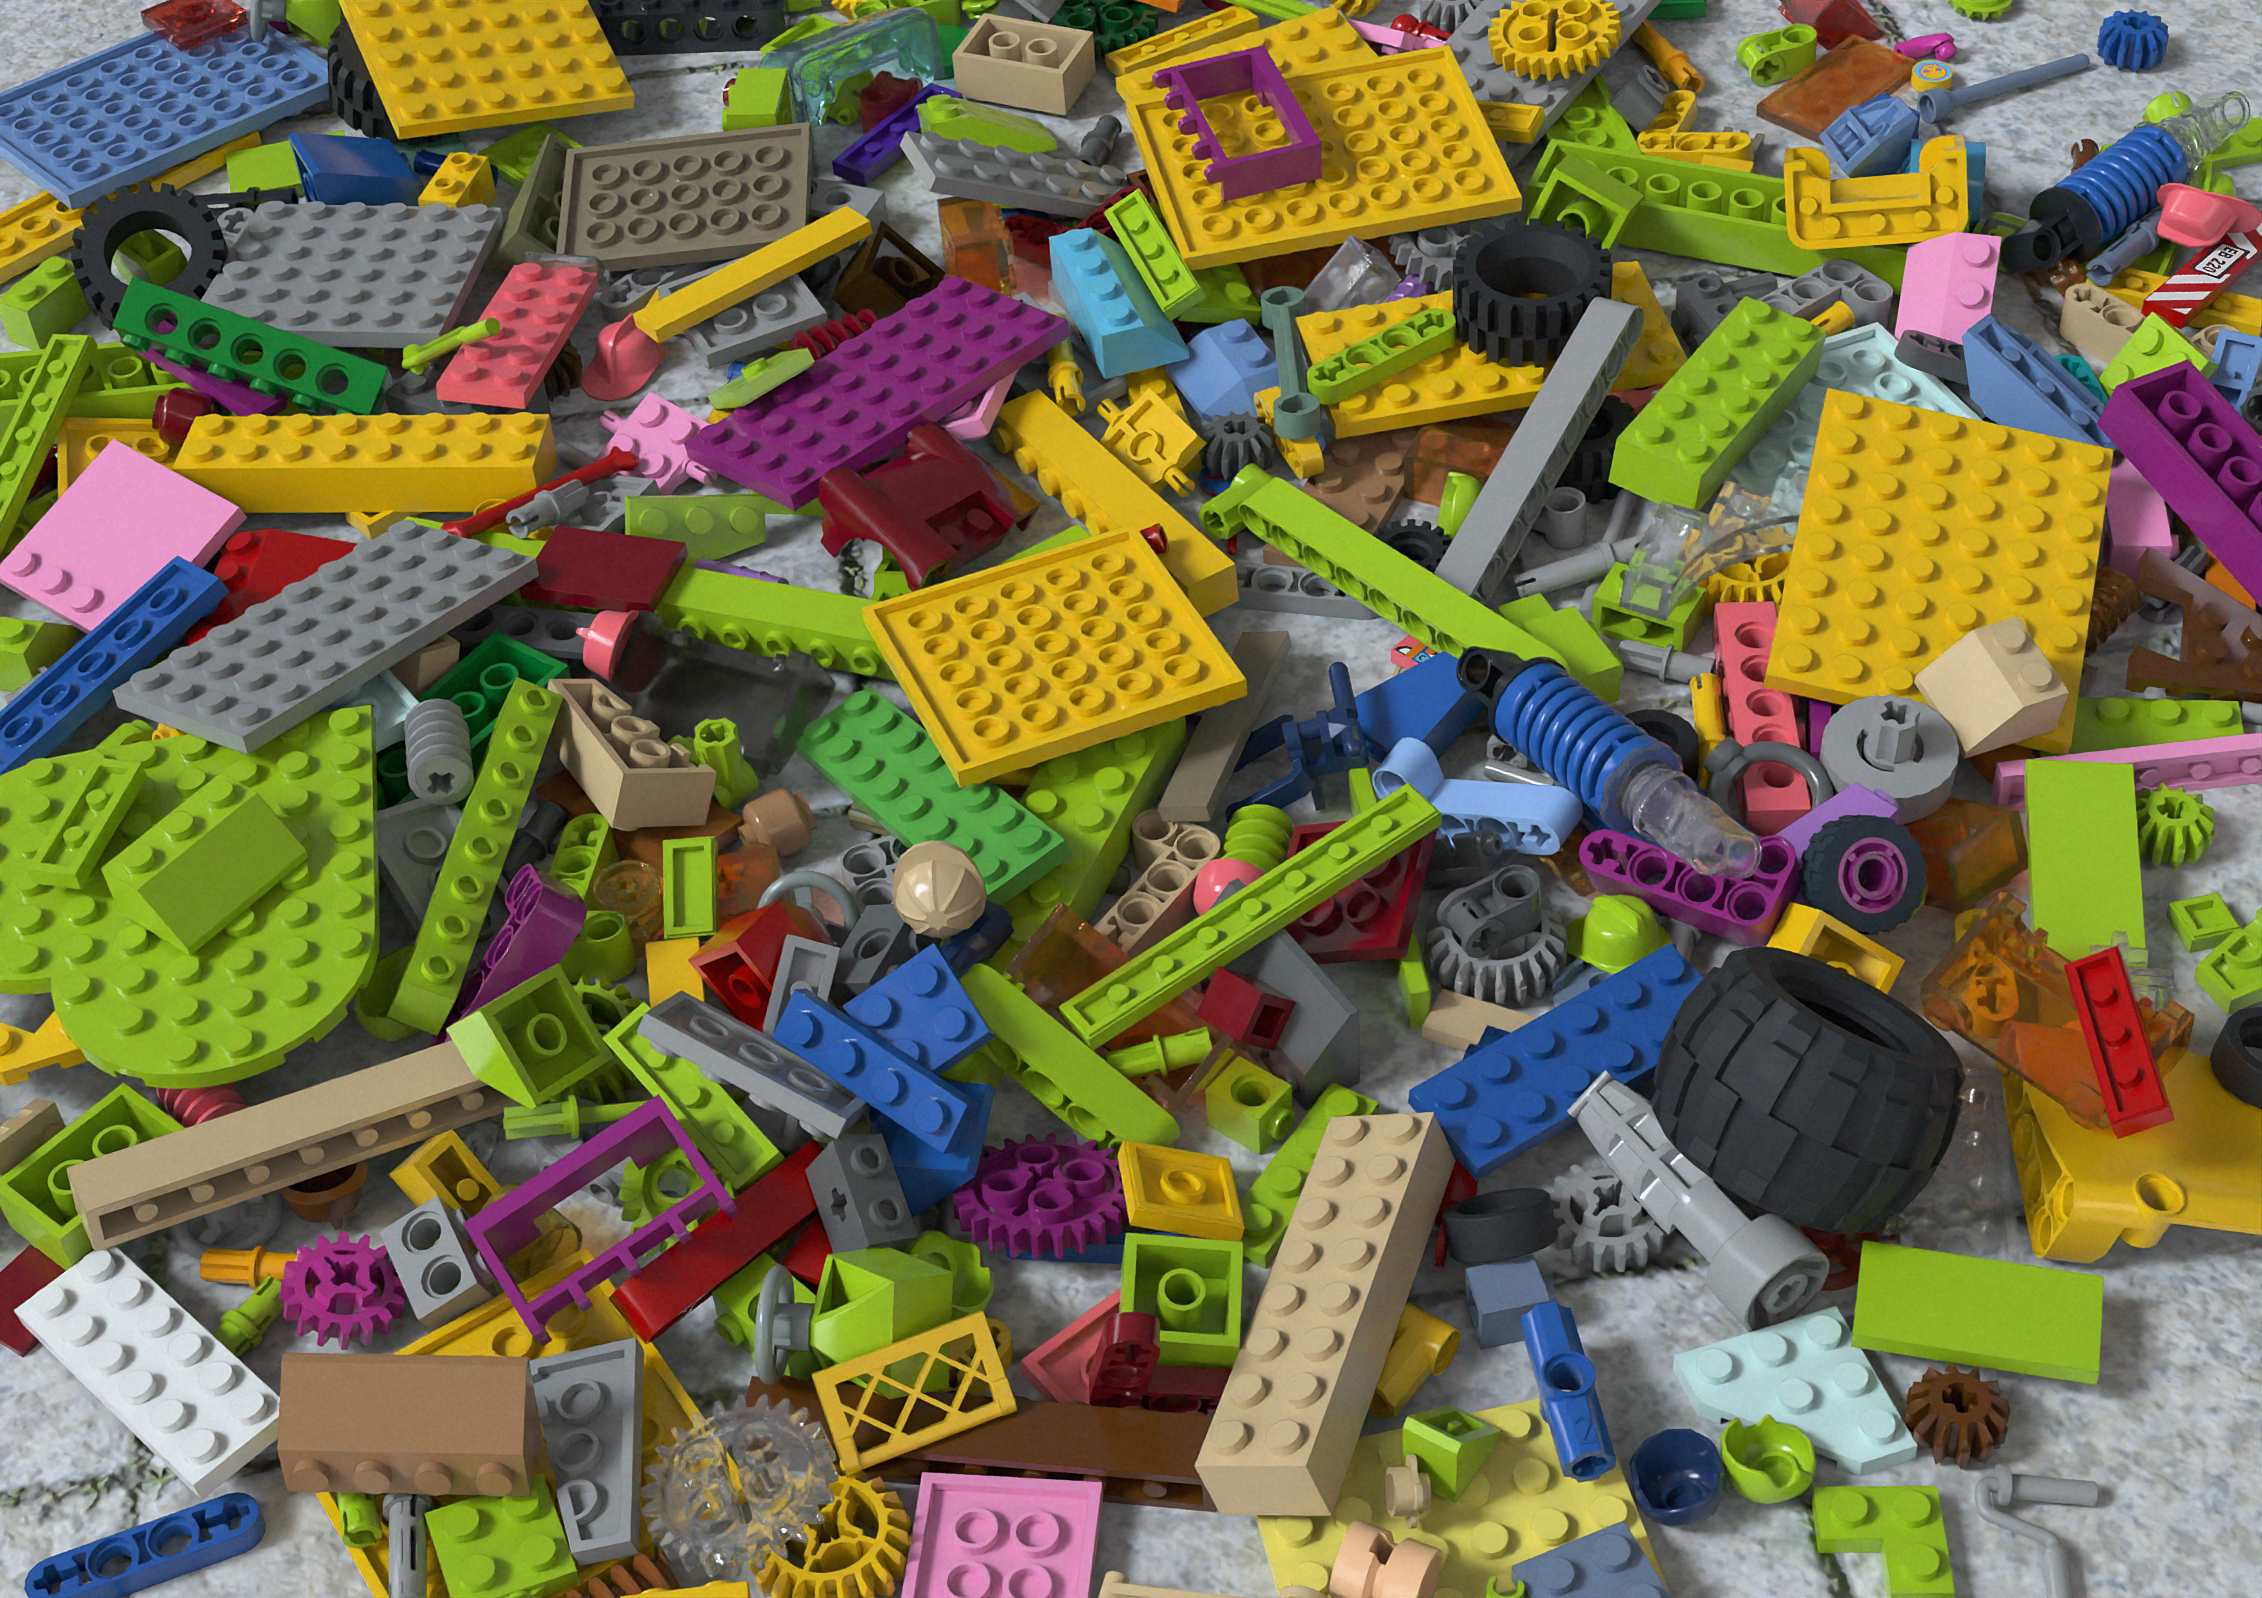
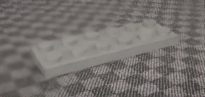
(1010, 176)

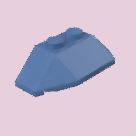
(1871, 138)
(1225, 370)
(2027, 387)

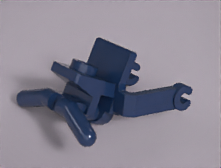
(1314, 746)

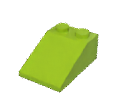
(985, 125)

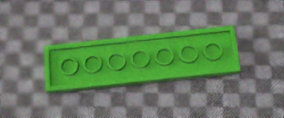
(904, 785)

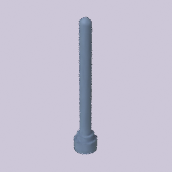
(1938, 102)

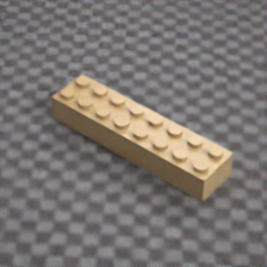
(1326, 1317)

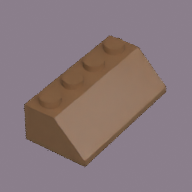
(408, 1424)

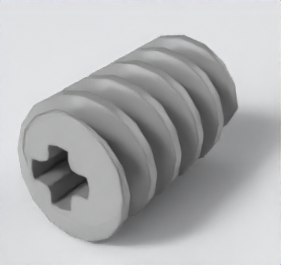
(438, 752)

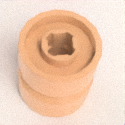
(1378, 1568)

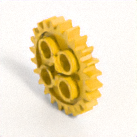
(1526, 34)

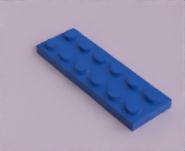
(104, 660)
(1526, 1081)

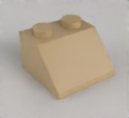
(1994, 688)

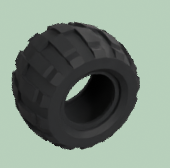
(1807, 1090)

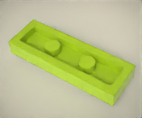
(87, 823)

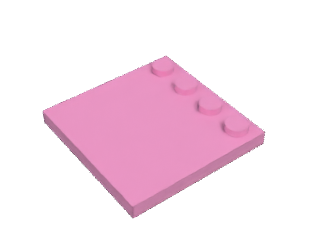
(114, 535)

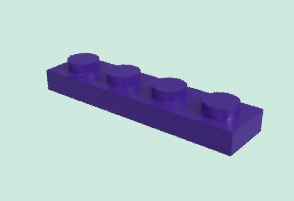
(881, 145)

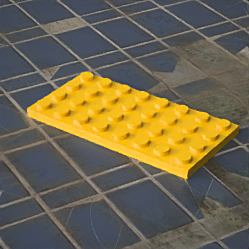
(1458, 380)

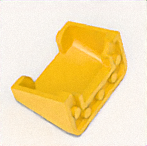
(1876, 208)

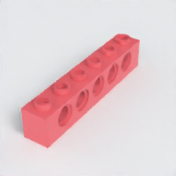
(1769, 792)

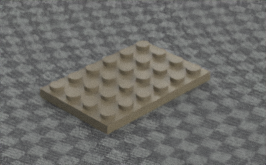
(686, 196)

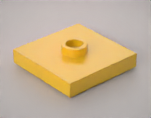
(1180, 1191)

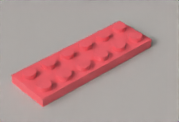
(536, 318)

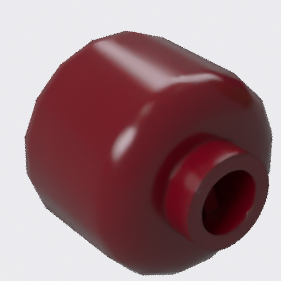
(176, 413)

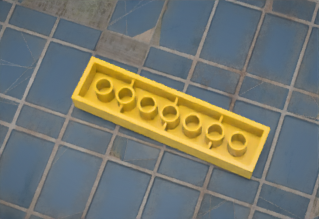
(368, 460)

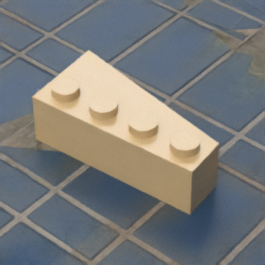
(624, 762)

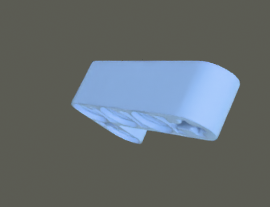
(1524, 815)

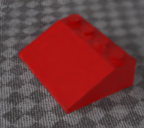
(258, 568)

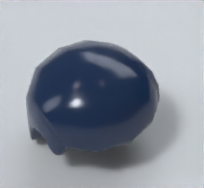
(1678, 1477)

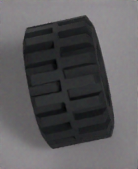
(1593, 457)

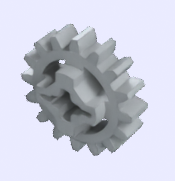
(1606, 1219)

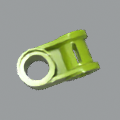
(1782, 55)

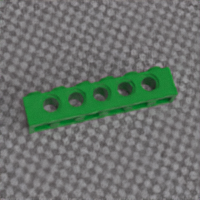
(149, 305)

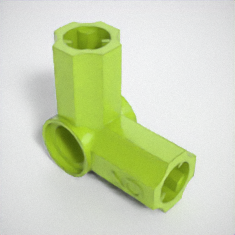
(720, 748)

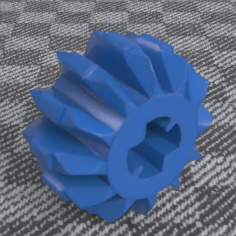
(2132, 40)

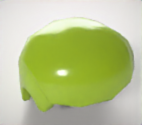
(1457, 500)
(1767, 1460)

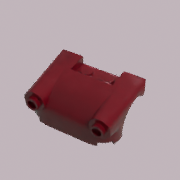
(926, 507)

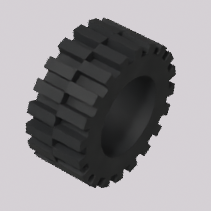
(139, 213)
(1520, 262)

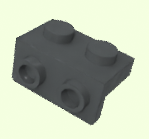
(1701, 308)

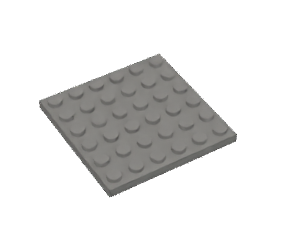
(356, 270)

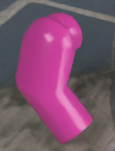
(1920, 46)

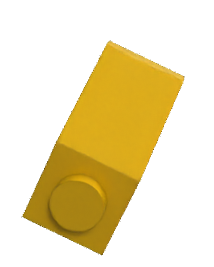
(445, 1169)

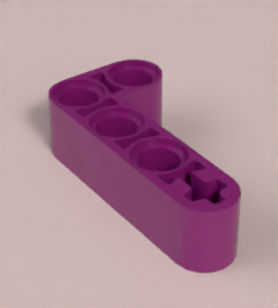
(1675, 893)
(534, 938)

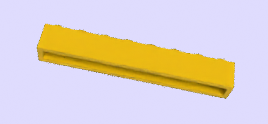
(1109, 495)

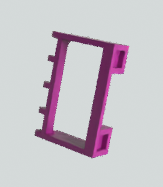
(1231, 74)
(510, 1226)

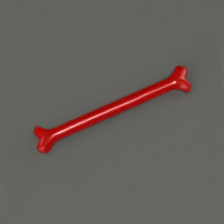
(613, 463)

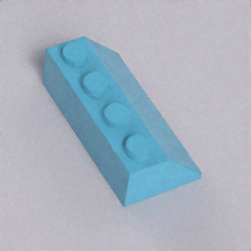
(1112, 304)

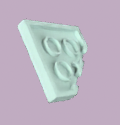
(1804, 1378)

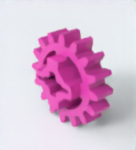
(342, 1290)

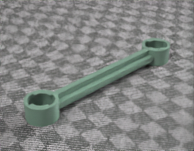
(1295, 410)

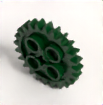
(1117, 21)

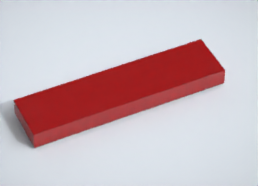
(2118, 1043)

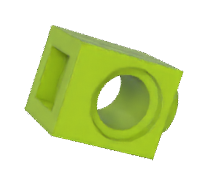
(1250, 1105)

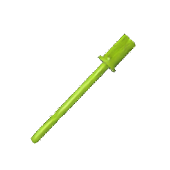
(565, 1117)

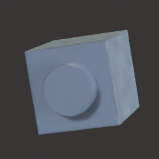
(1502, 1293)

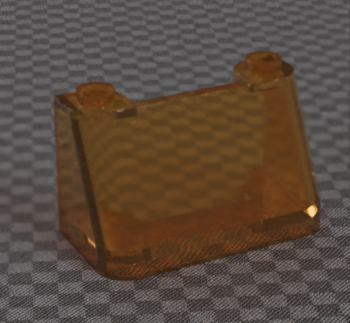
(2016, 1005)

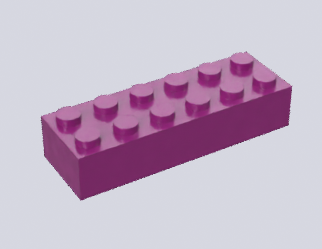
(2197, 460)

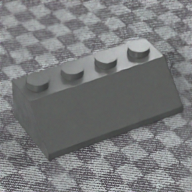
(1323, 1029)

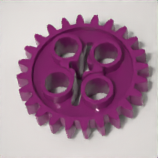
(1043, 1196)

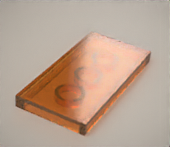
(1832, 84)

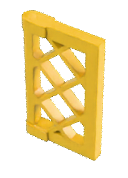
(874, 1364)

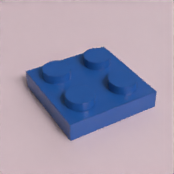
(923, 1012)

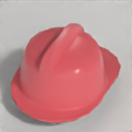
(2202, 217)
(621, 362)
(606, 641)

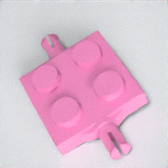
(1389, 41)
(658, 436)

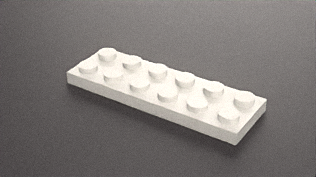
(155, 1368)

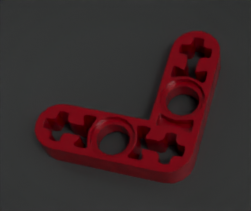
(1036, 243)
(1127, 1371)

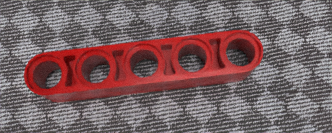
(719, 1248)

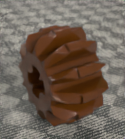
(1957, 1415)

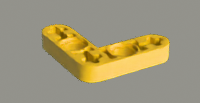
(1671, 136)

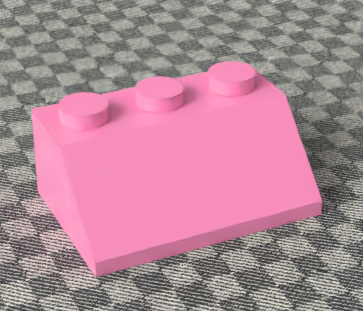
(1948, 284)

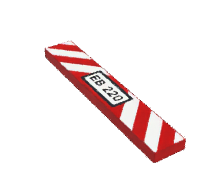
(2205, 277)

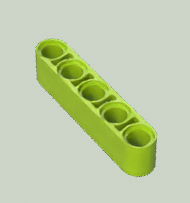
(1064, 1069)

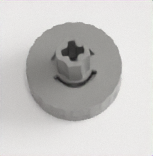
(1896, 735)

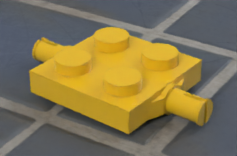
(1151, 441)

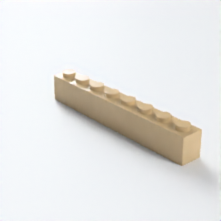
(278, 1144)

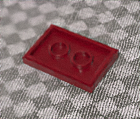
(605, 570)

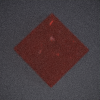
(191, 22)

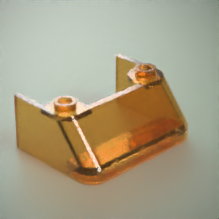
(1070, 957)

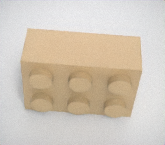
(1024, 64)

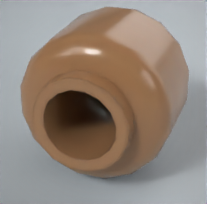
(778, 820)

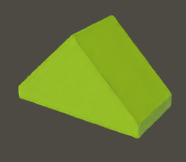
(1449, 1447)

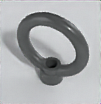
(1732, 760)

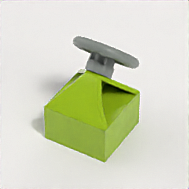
(307, 18)
(860, 1306)

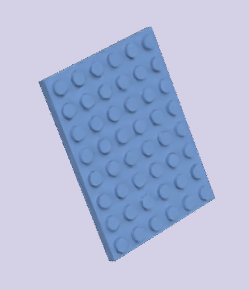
(151, 108)

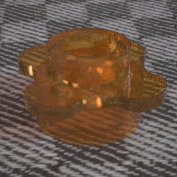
(2066, 274)

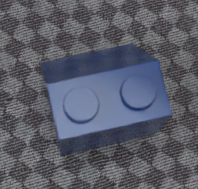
(354, 170)

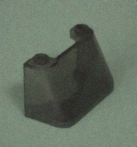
(685, 680)

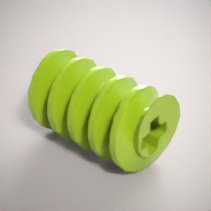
(1258, 836)

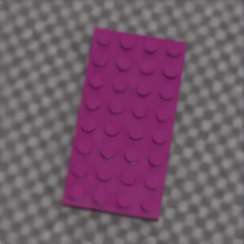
(876, 390)

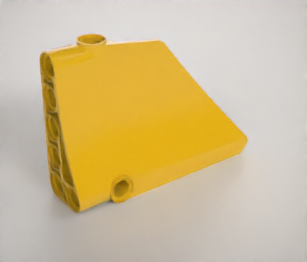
(2091, 1187)

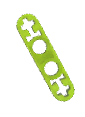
(1424, 333)

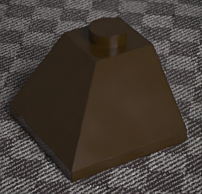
(885, 275)

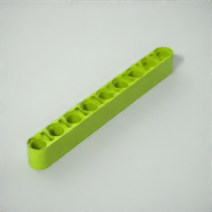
(1381, 575)

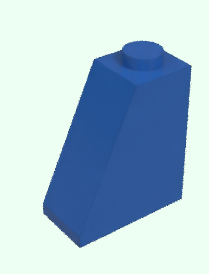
(1419, 705)

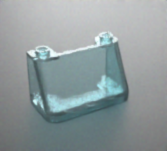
(855, 48)

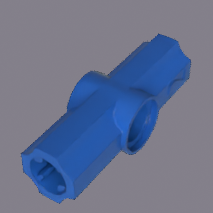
(1573, 1416)

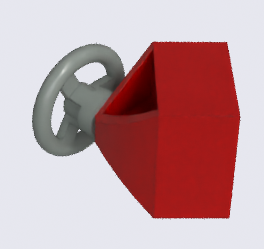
(746, 951)

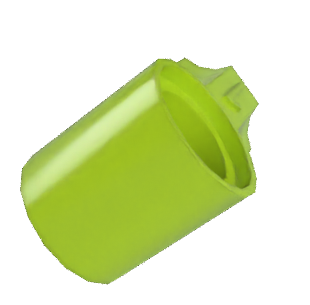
(1221, 513)

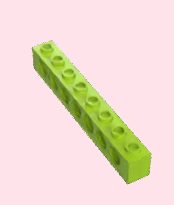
(475, 858)

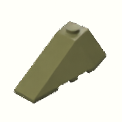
(536, 211)

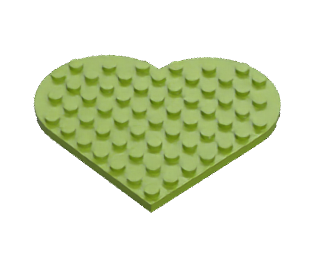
(259, 982)

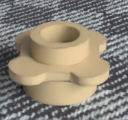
(1407, 1491)

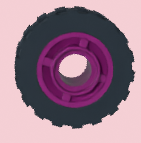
(1893, 867)

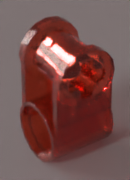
(884, 97)

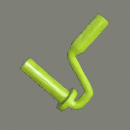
(418, 358)

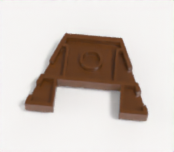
(2217, 639)

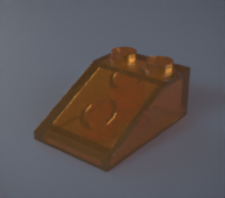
(1455, 445)
(1969, 852)

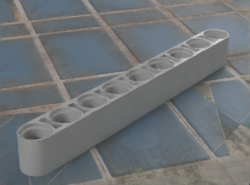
(1541, 448)

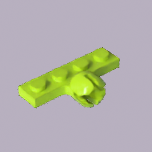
(2238, 150)

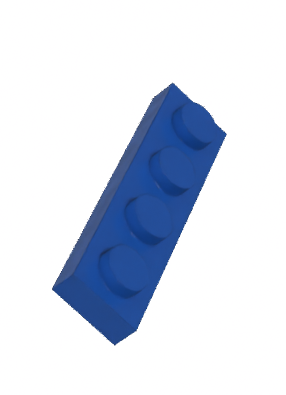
(874, 1070)

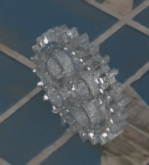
(695, 1495)

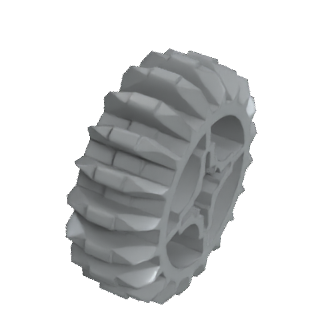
(1507, 972)

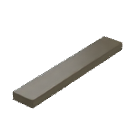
(1224, 732)

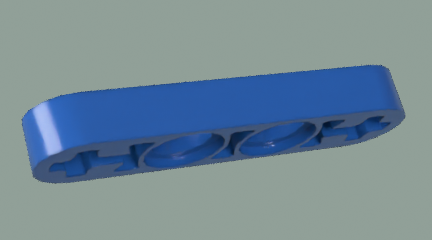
(144, 1547)

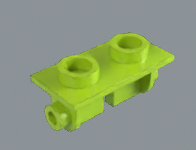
(847, 102)

